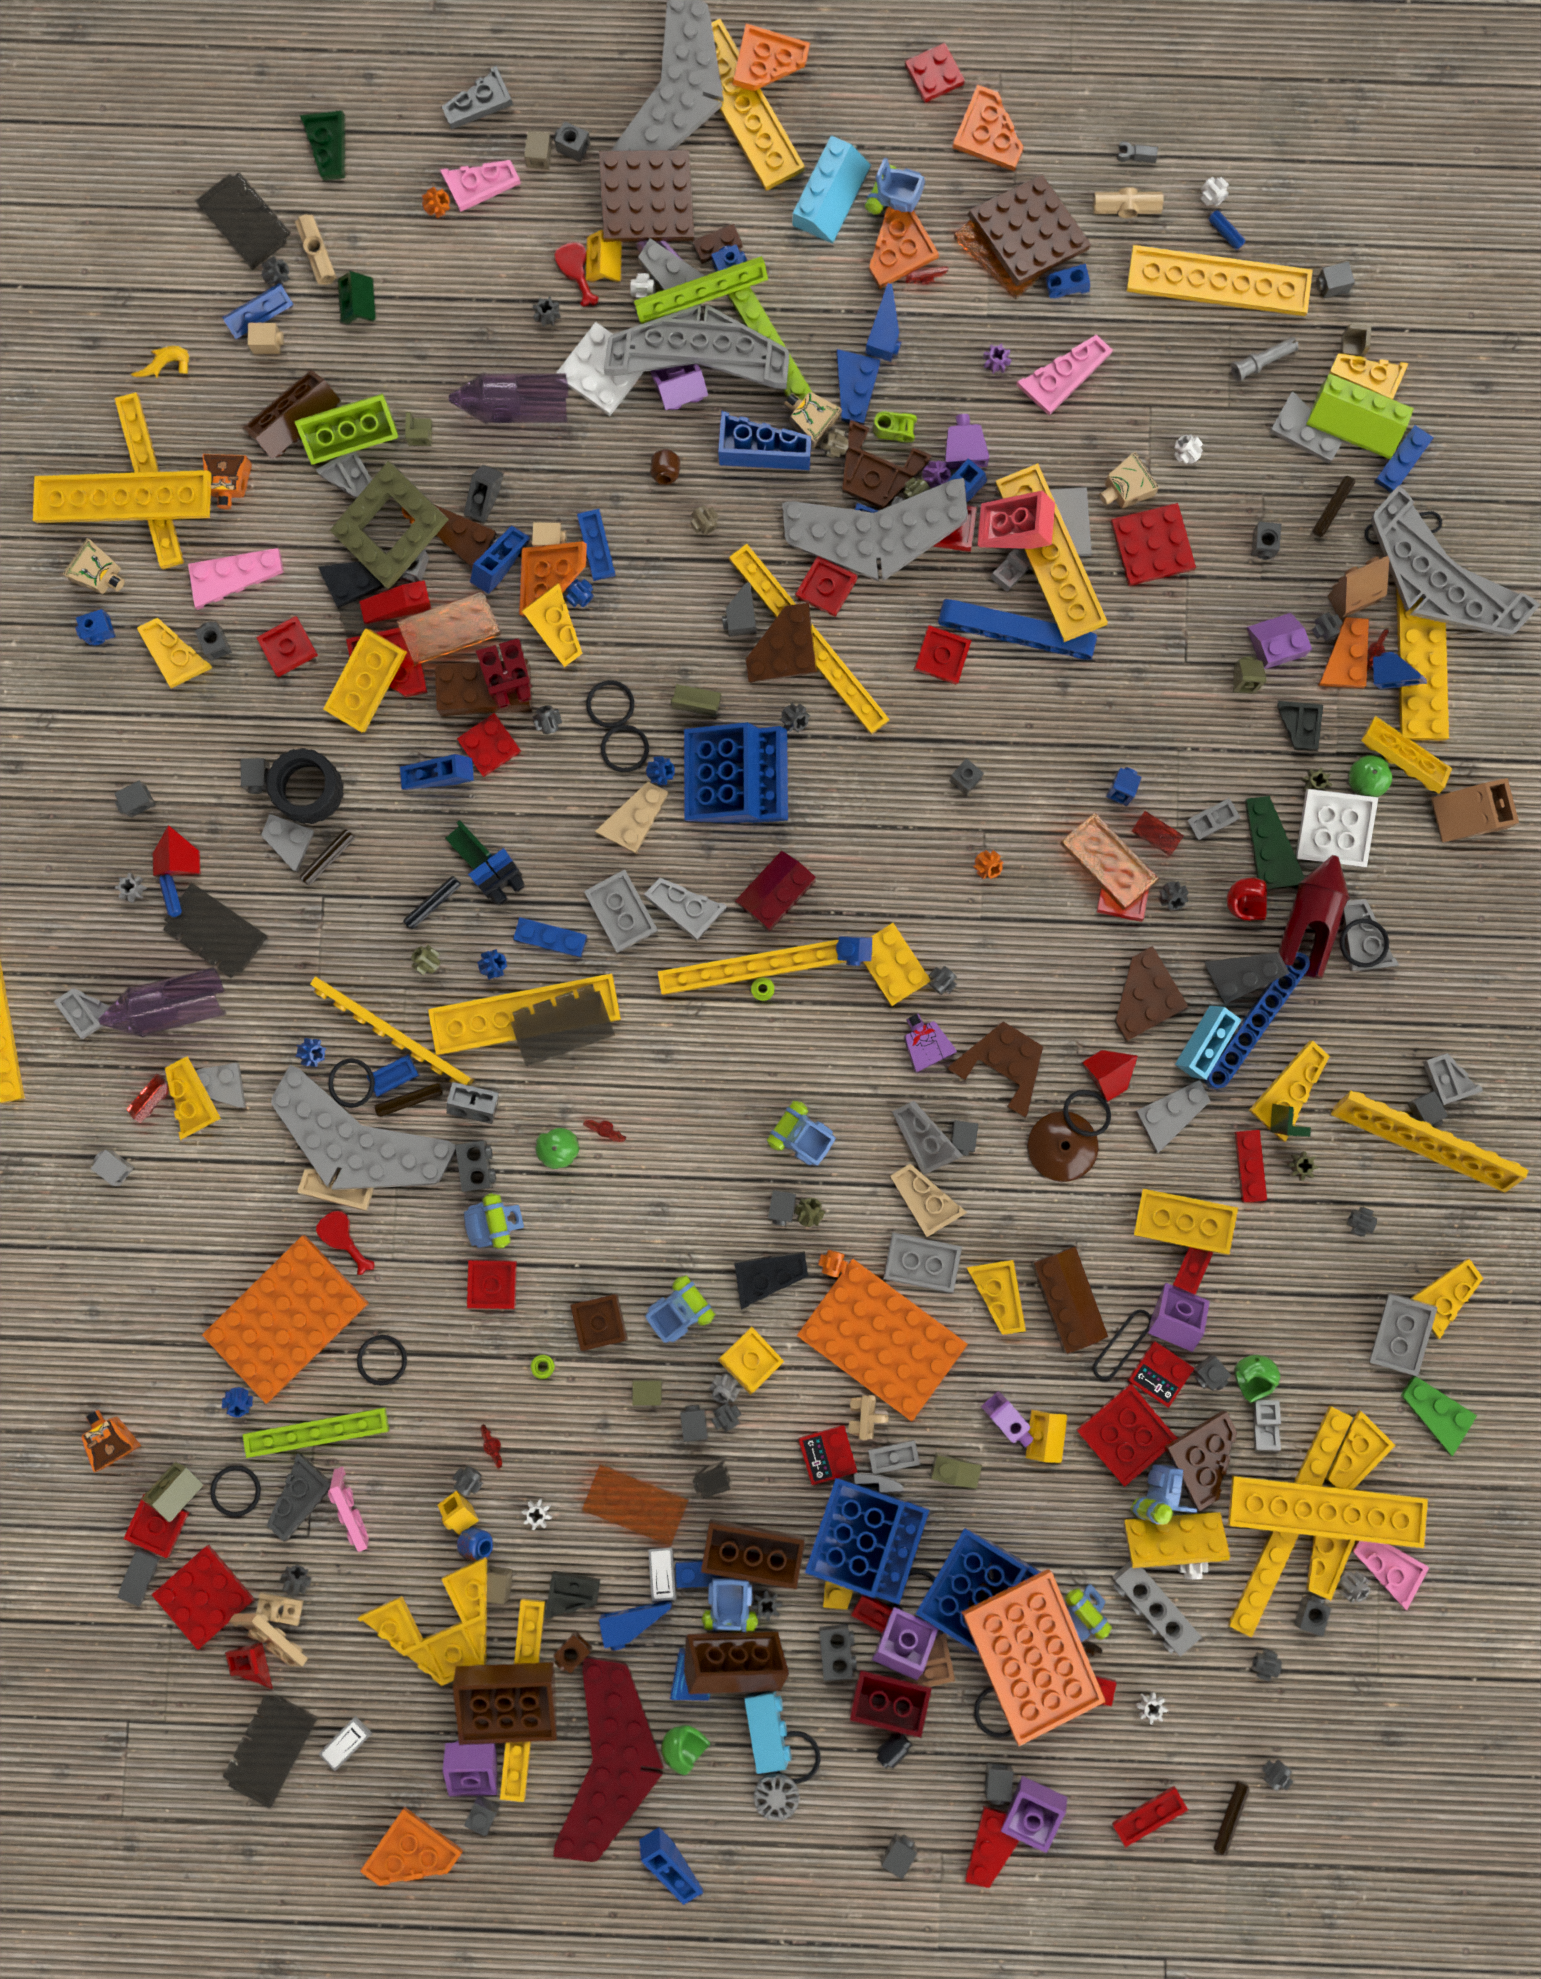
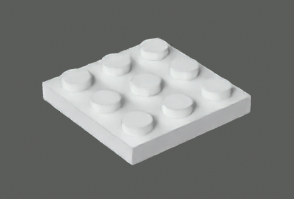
(587, 376)
(1336, 826)

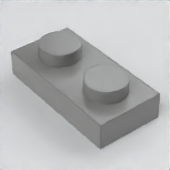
(894, 1456)

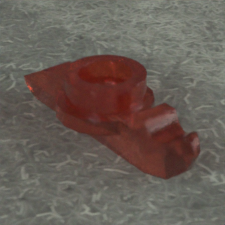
(926, 276)
(1376, 648)
(605, 1130)
(491, 1446)

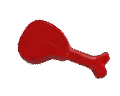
(571, 261)
(334, 1231)

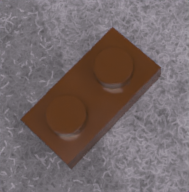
(715, 241)

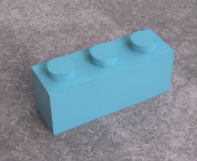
(1208, 1042)
(767, 1731)

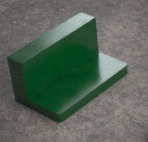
(356, 297)
(468, 846)
(1283, 1122)

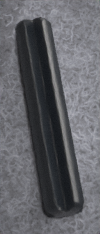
(431, 902)

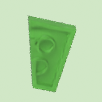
(1441, 1414)

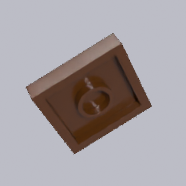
(599, 1322)

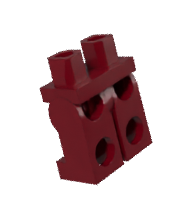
(506, 680)

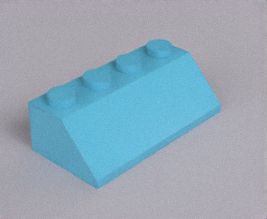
(831, 190)

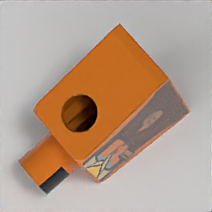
(228, 476)
(107, 1441)

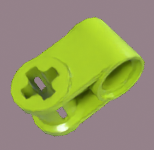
(896, 429)

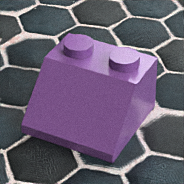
(679, 385)
(1279, 640)
(1179, 1317)
(905, 1644)
(470, 1769)
(1034, 1814)

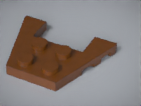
(873, 477)
(1011, 1056)

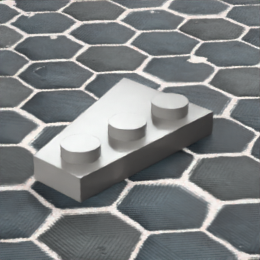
(1172, 1113)

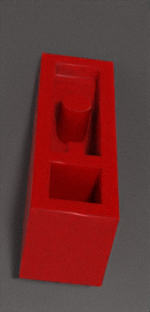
(396, 602)

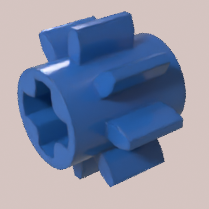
(579, 593)
(660, 770)
(492, 964)
(310, 1052)
(237, 1402)

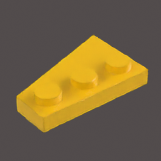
(552, 622)
(191, 1099)

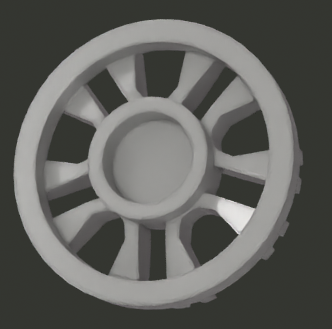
(776, 1797)

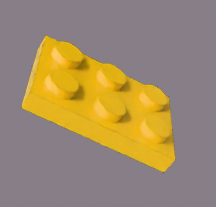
(895, 966)

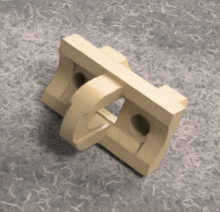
(865, 1427)
(270, 1604)

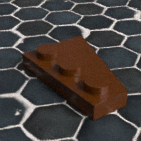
(465, 537)

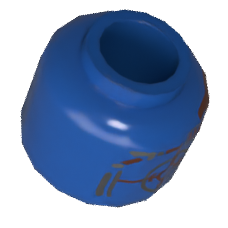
(474, 1544)

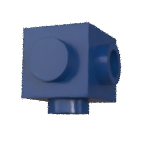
(727, 257)
(95, 627)
(854, 949)

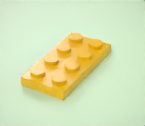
(364, 680)
(1407, 755)
(1186, 1221)
(1180, 1541)

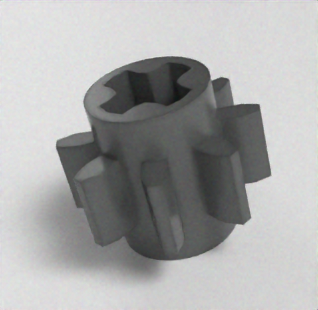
(275, 271)
(546, 311)
(1327, 626)
(794, 717)
(547, 719)
(1173, 895)
(942, 980)
(1362, 1221)
(726, 1417)
(467, 1481)
(295, 1580)
(766, 1598)
(1267, 1665)
(1277, 1775)

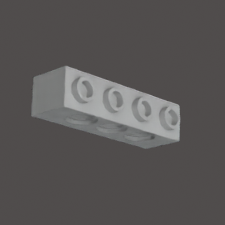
(1184, 1635)

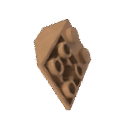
(1360, 587)
(1475, 810)

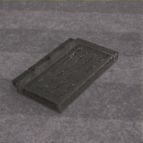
(244, 219)
(216, 929)
(561, 1027)
(271, 1752)

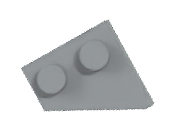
(346, 473)
(287, 840)
(81, 1011)
(1449, 1080)
(224, 1083)

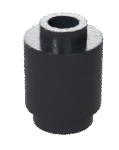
(893, 1750)

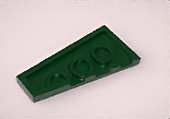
(1270, 845)

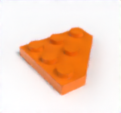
(767, 57)
(989, 131)
(900, 247)
(547, 566)
(410, 1852)

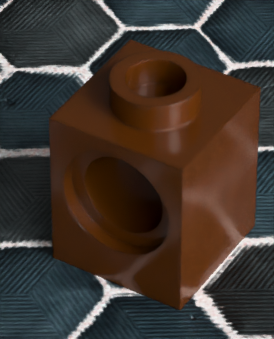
(576, 1642)

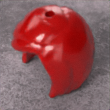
(1248, 899)

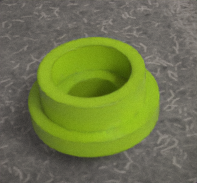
(762, 996)
(535, 1366)

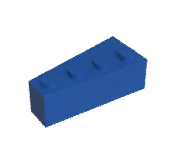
(761, 446)

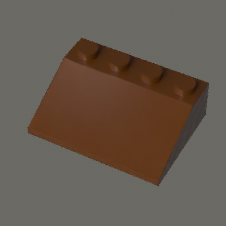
(505, 1703)

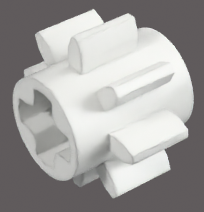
(1214, 191)
(642, 286)
(1188, 449)
(531, 1517)
(1194, 1570)
(1146, 1700)

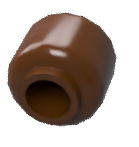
(665, 467)

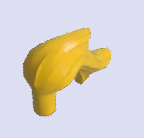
(162, 357)

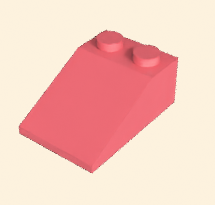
(1017, 522)

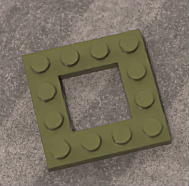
(427, 524)

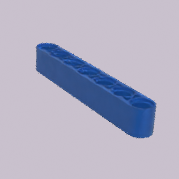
(1014, 629)
(1252, 1032)

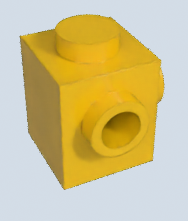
(457, 1513)

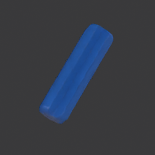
(1226, 229)
(170, 895)

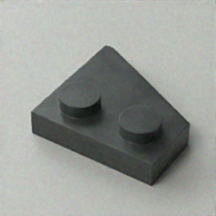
(1302, 724)
(570, 1593)

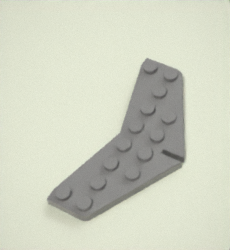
(686, 77)
(686, 340)
(890, 535)
(1427, 572)
(363, 1153)

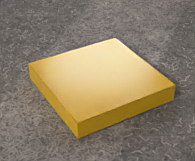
(750, 1360)

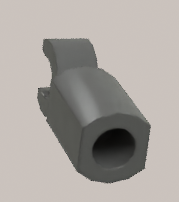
(1138, 153)

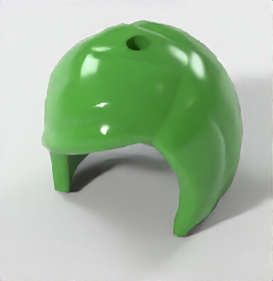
(1364, 781)
(566, 1145)
(1256, 1376)
(683, 1747)

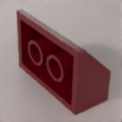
(776, 890)
(890, 1703)

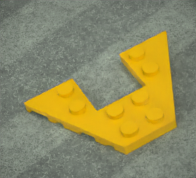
(455, 1646)

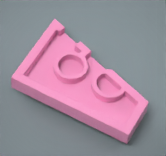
(480, 183)
(347, 1515)
(1393, 1569)

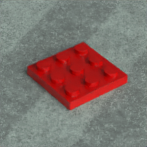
(1153, 544)
(1126, 1434)
(203, 1596)

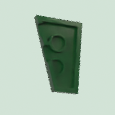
(327, 141)

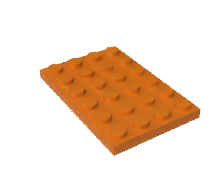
(285, 1319)
(882, 1340)
(1033, 1657)

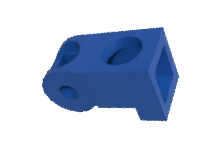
(1068, 282)

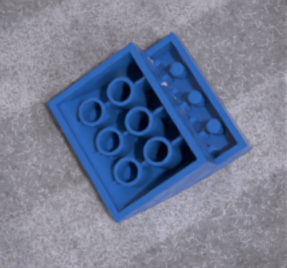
(735, 774)
(867, 1541)
(960, 1579)

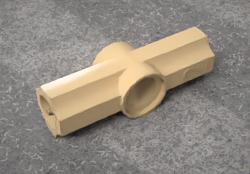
(1128, 202)
(312, 239)

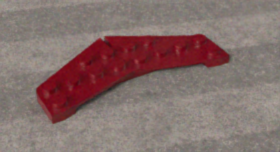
(619, 1748)

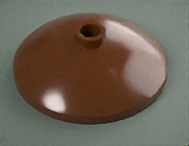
(1046, 1150)

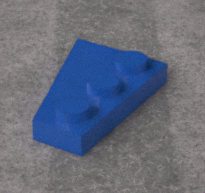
(856, 384)

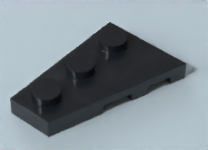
(349, 581)
(767, 1275)

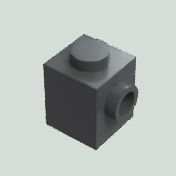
(1211, 1374)

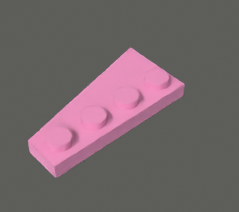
(1056, 381)
(226, 575)

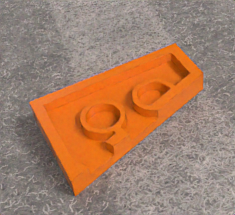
(1349, 656)

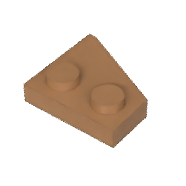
(938, 1666)

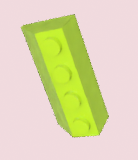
(1359, 416)
(347, 429)

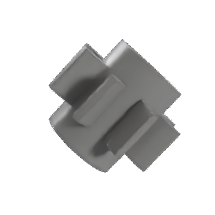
(126, 883)
(724, 1388)
(1354, 1586)

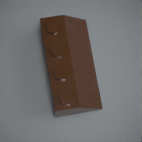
(275, 425)
(1069, 1300)
(753, 1554)
(734, 1662)

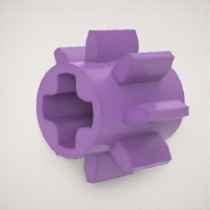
(999, 353)
(936, 473)

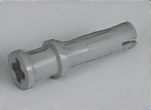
(1255, 362)

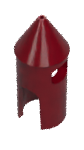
(1320, 906)

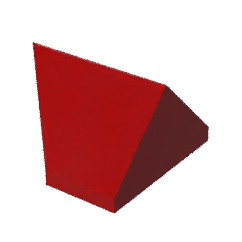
(175, 855)
(1110, 1072)
(250, 1664)

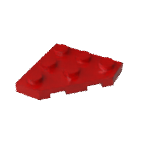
(409, 677)

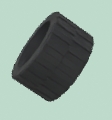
(282, 771)

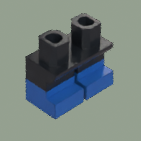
(490, 884)

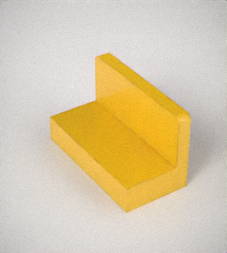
(603, 258)
(1048, 1436)

